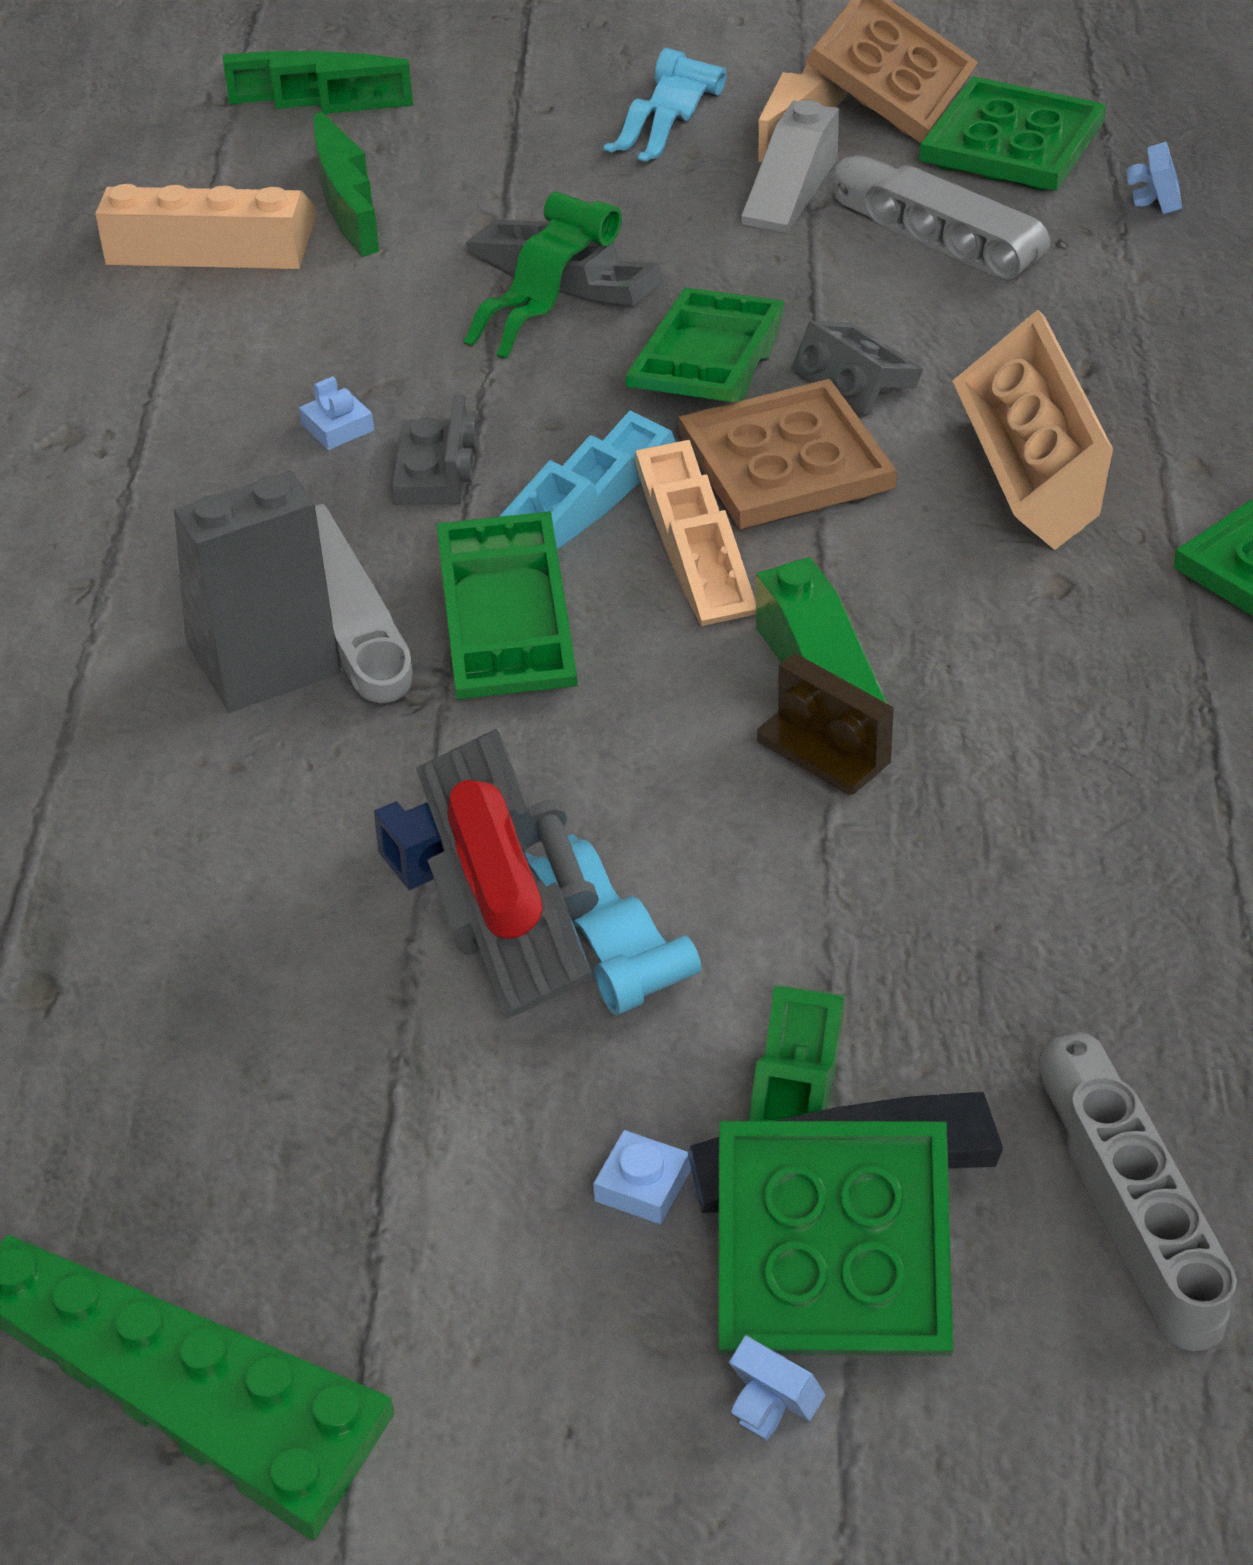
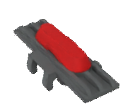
(486, 877)

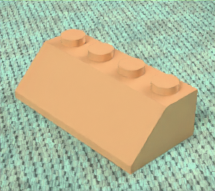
(205, 226)
(1038, 431)

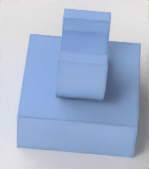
(1160, 178)
(335, 415)
(771, 1387)

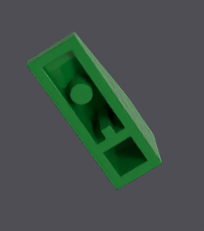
(805, 616)

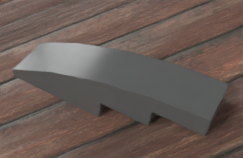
(588, 274)

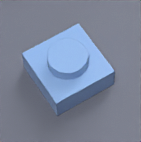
(642, 1177)

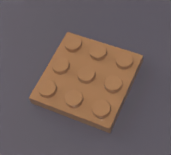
(892, 64)
(787, 453)

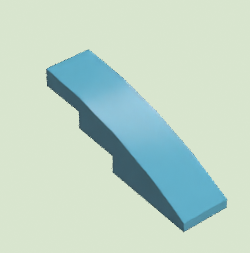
(591, 478)

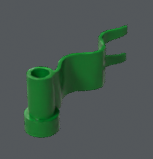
(542, 261)

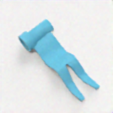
(676, 96)
(623, 937)

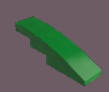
(318, 78)
(346, 185)

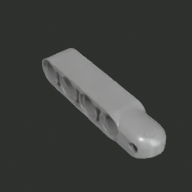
(942, 215)
(364, 632)
(1140, 1194)

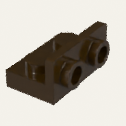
(828, 726)

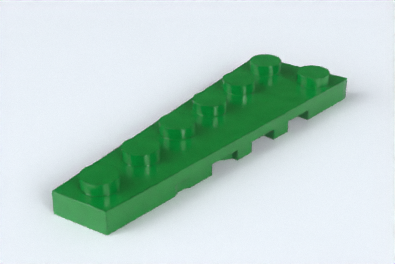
(244, 1407)

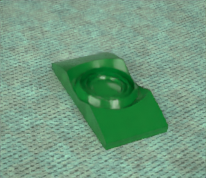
(708, 345)
(505, 605)

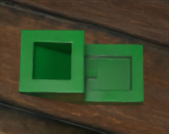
(799, 1053)

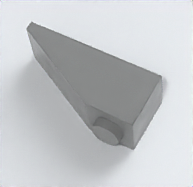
(793, 166)

